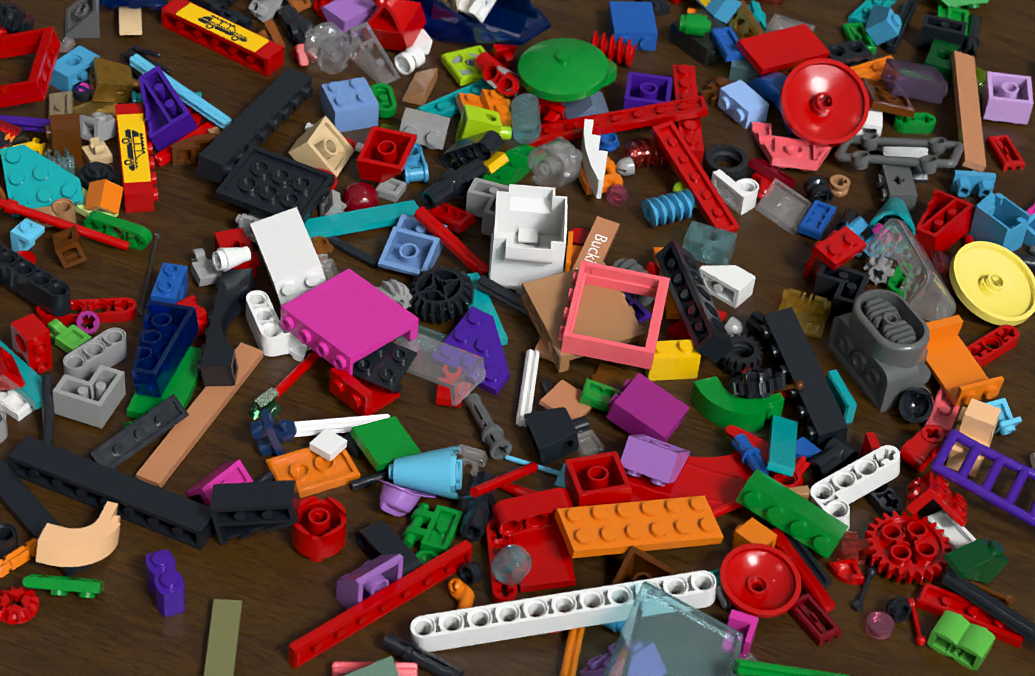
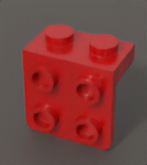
(834, 251)
(359, 394)
(935, 487)

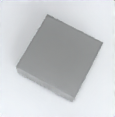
(391, 189)

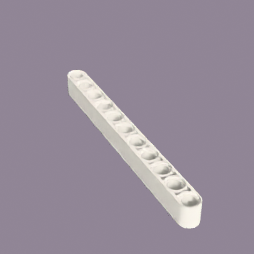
(549, 609)

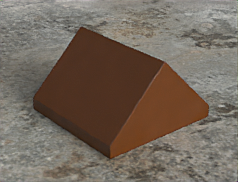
(641, 566)

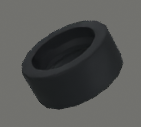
(726, 153)

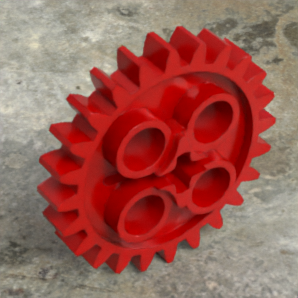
(907, 547)

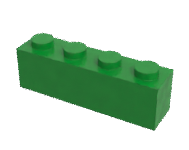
(792, 513)

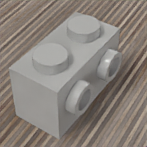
(428, 127)

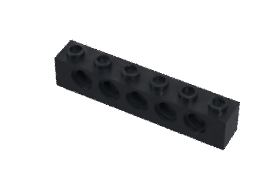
(694, 302)

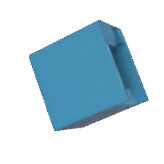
(999, 222)

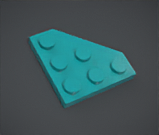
(37, 180)

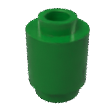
(694, 24)

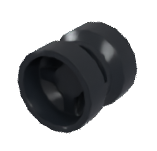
(817, 189)

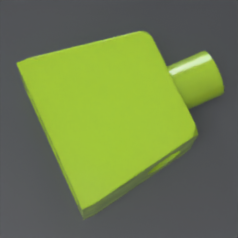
(479, 120)

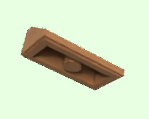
(421, 87)

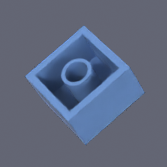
(349, 104)

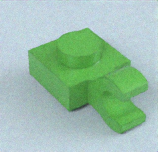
(67, 338)

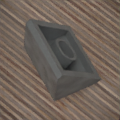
(83, 19)

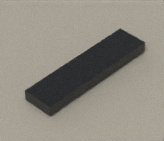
(139, 433)

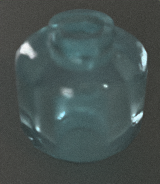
(511, 564)

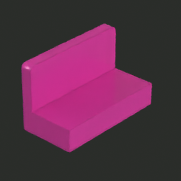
(226, 473)

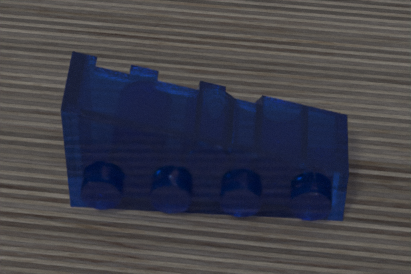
(162, 345)

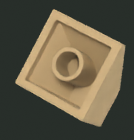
(322, 147)

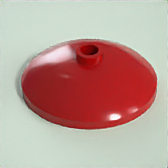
(764, 569)

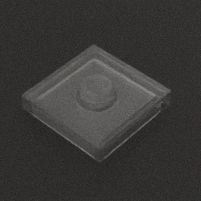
(783, 206)

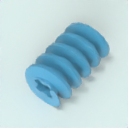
(668, 207)

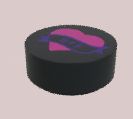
(82, 91)

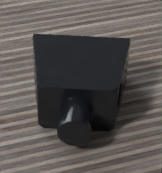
(554, 433)

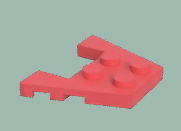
(787, 151)

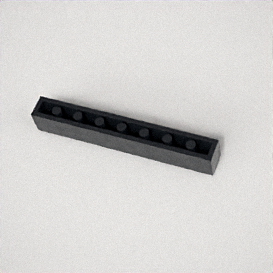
(255, 124)
(96, 484)

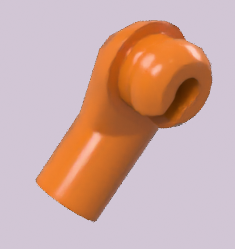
(461, 593)

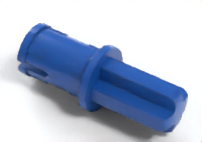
(749, 454)

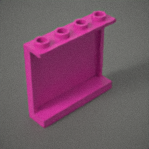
(347, 319)

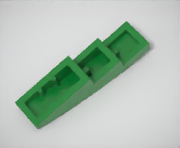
(515, 168)

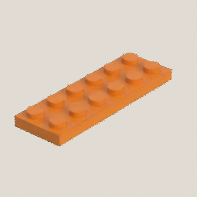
(642, 524)

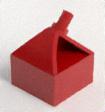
(397, 23)

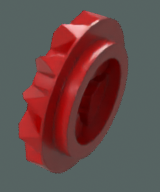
(18, 614)

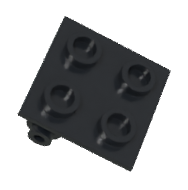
(385, 366)

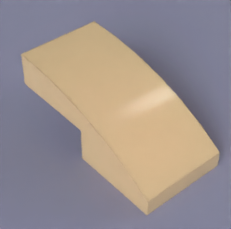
(130, 21)

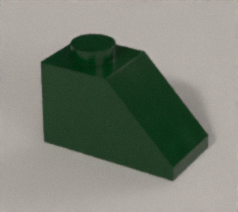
(978, 560)

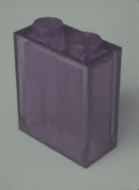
(914, 80)

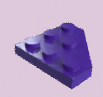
(480, 336)

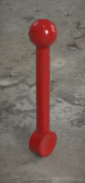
(920, 639)

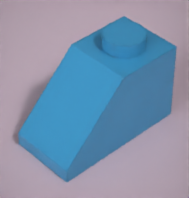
(883, 24)

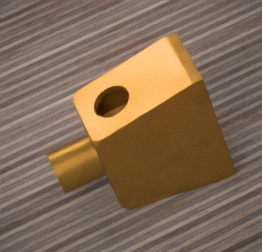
(111, 81)

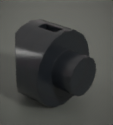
(916, 404)

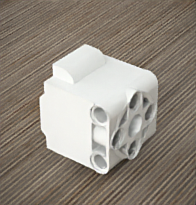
(527, 235)

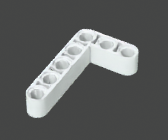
(266, 326)

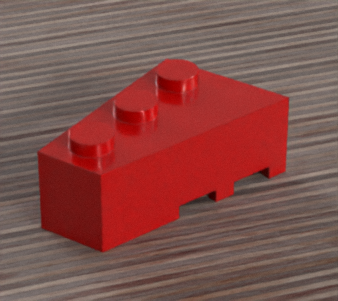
(944, 222)

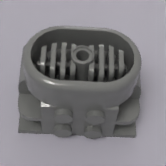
(882, 346)

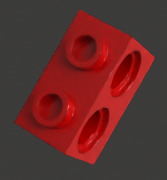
(32, 343)

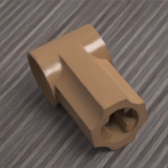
(61, 208)

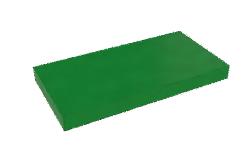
(181, 385)

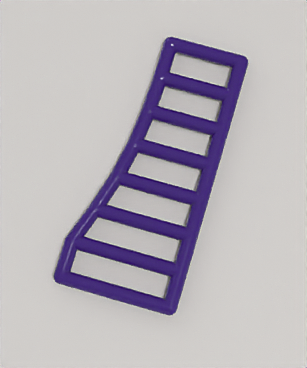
(983, 491)

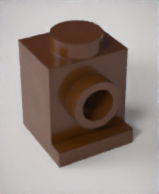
(69, 247)

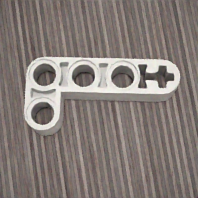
(855, 481)

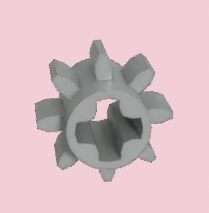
(879, 269)

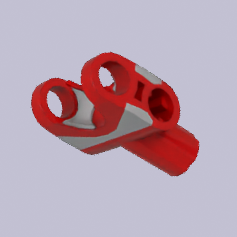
(498, 75)

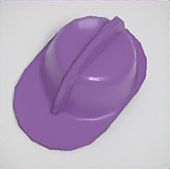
(398, 499)

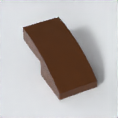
(188, 149)

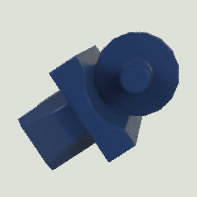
(276, 434)

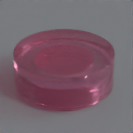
(879, 625)

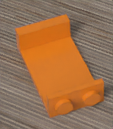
(955, 366)

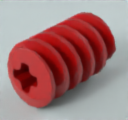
(615, 49)

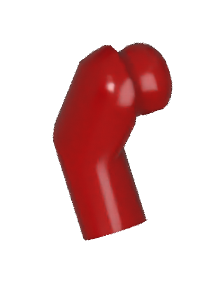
(763, 182)

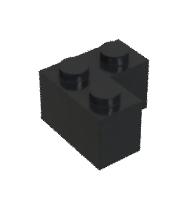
(840, 287)

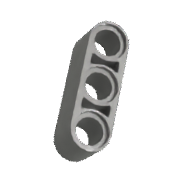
(104, 349)

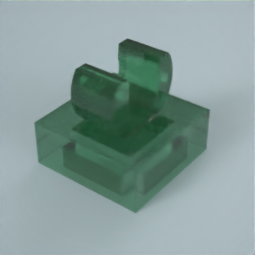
(265, 401)

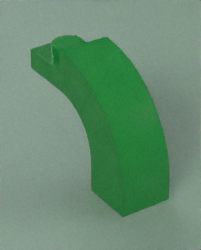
(726, 409)

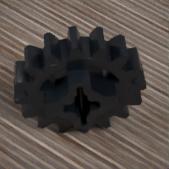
(14, 18)
(757, 383)

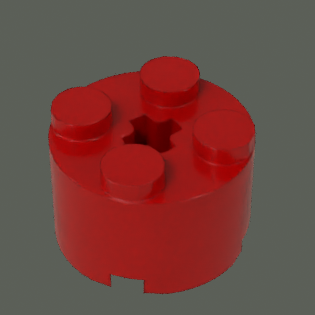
(319, 528)

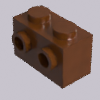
(65, 134)

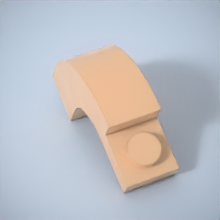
(80, 546)

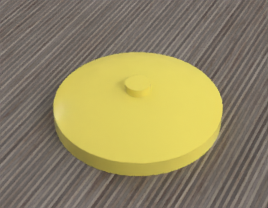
(993, 283)

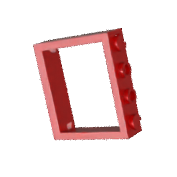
(46, 46)

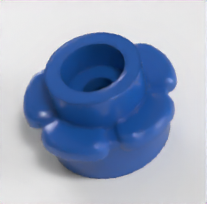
(609, 142)

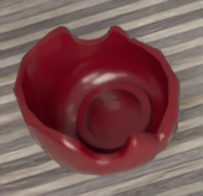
(360, 196)

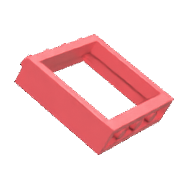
(620, 280)

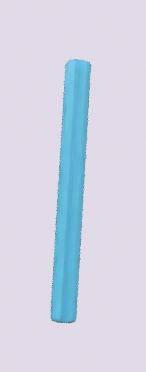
(186, 94)

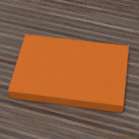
(312, 471)

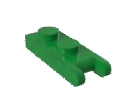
(61, 584)

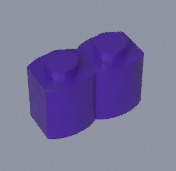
(165, 583)

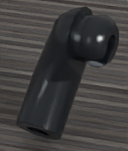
(237, 18)

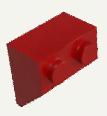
(384, 154)

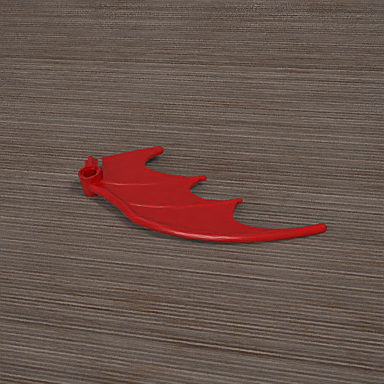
(715, 477)

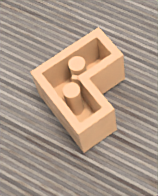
(979, 424)

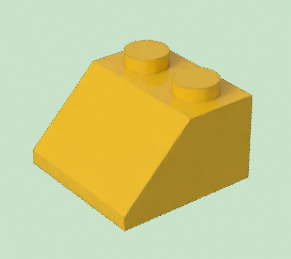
(674, 361)

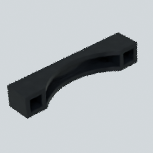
(219, 358)

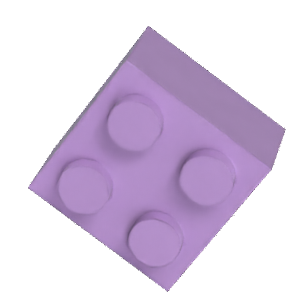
(1007, 98)

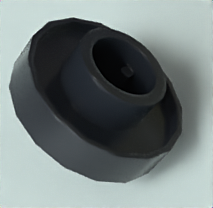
(94, 172)

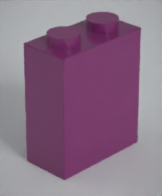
(646, 409)

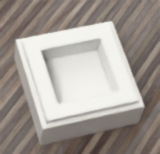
(328, 444)

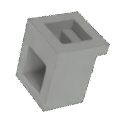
(97, 125)

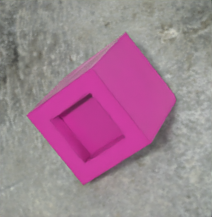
(746, 625)

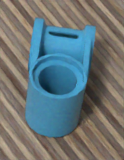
(415, 167)

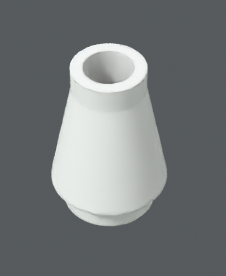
(230, 257)

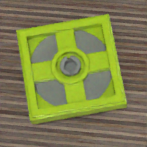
(462, 63)

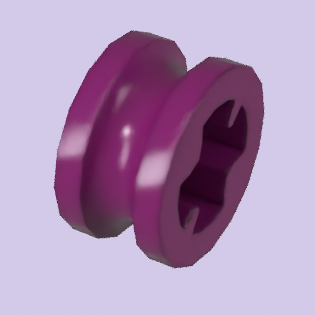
(96, 323)

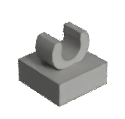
(332, 204)

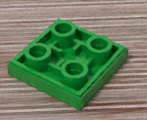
(383, 442)

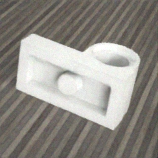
(738, 195)

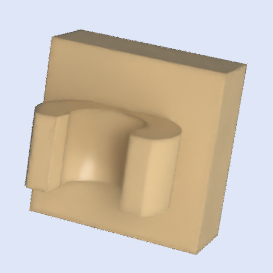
(97, 152)

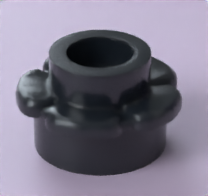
(898, 609)

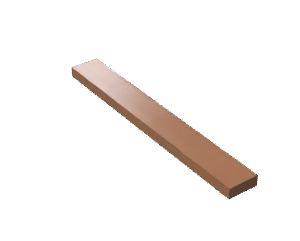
(968, 111)
(201, 415)

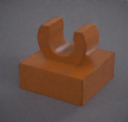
(272, 33)

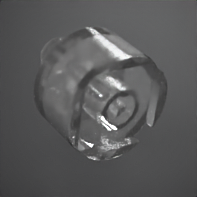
(329, 47)
(555, 163)

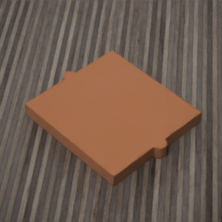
(565, 396)

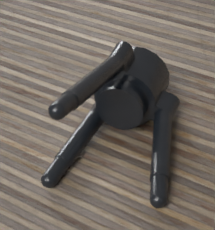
(143, 53)

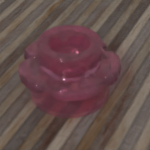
(615, 199)

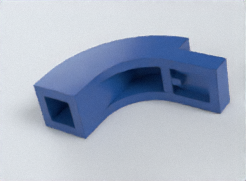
(769, 88)

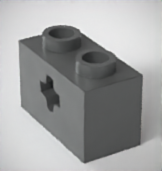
(897, 183)

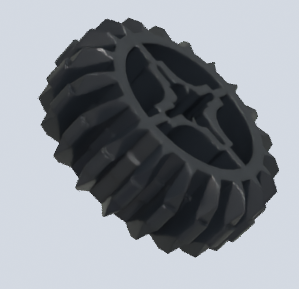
(441, 294)

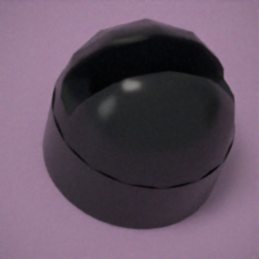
(470, 572)

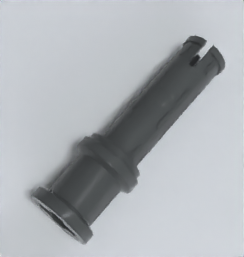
(491, 433)

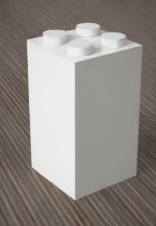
(288, 254)

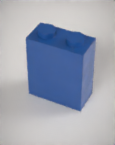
(633, 21)

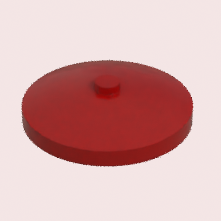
(824, 102)

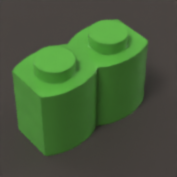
(961, 640)

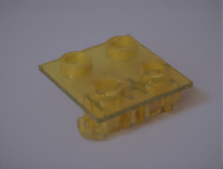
(810, 314)

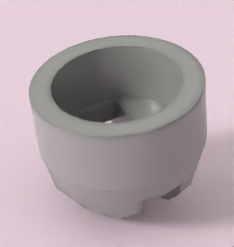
(625, 166)
(734, 326)

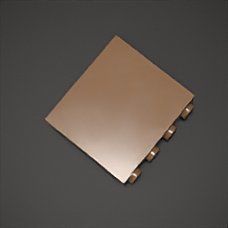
(600, 315)

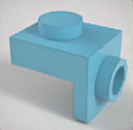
(25, 234)
(1006, 422)

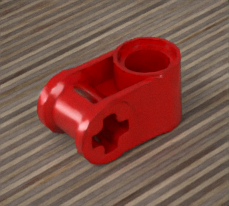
(922, 447)

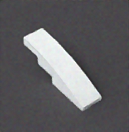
(593, 159)

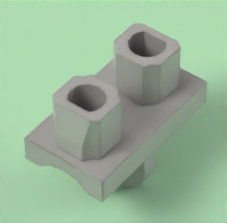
(265, 9)

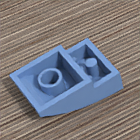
(410, 247)

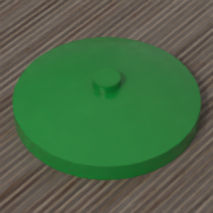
(563, 69)

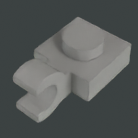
(203, 269)

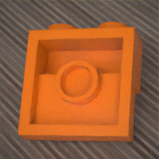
(488, 100)

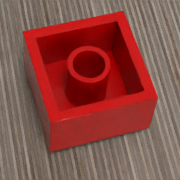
(597, 480)

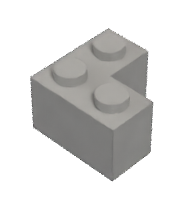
(482, 201)
(92, 399)

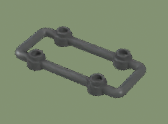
(927, 163)

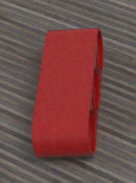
(530, 511)

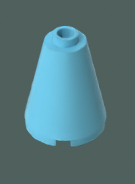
(430, 472)

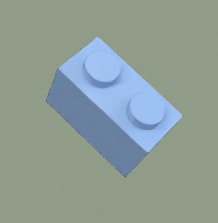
(743, 104)

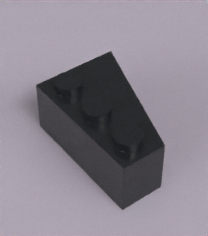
(253, 506)

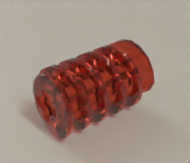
(645, 152)

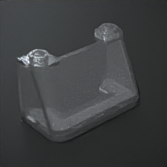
(924, 285)

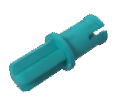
(758, 14)

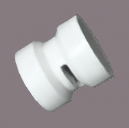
(409, 60)

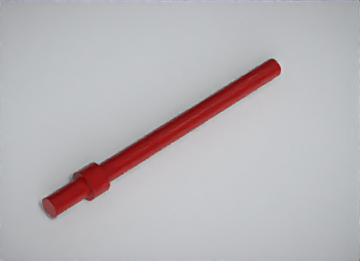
(12, 206)

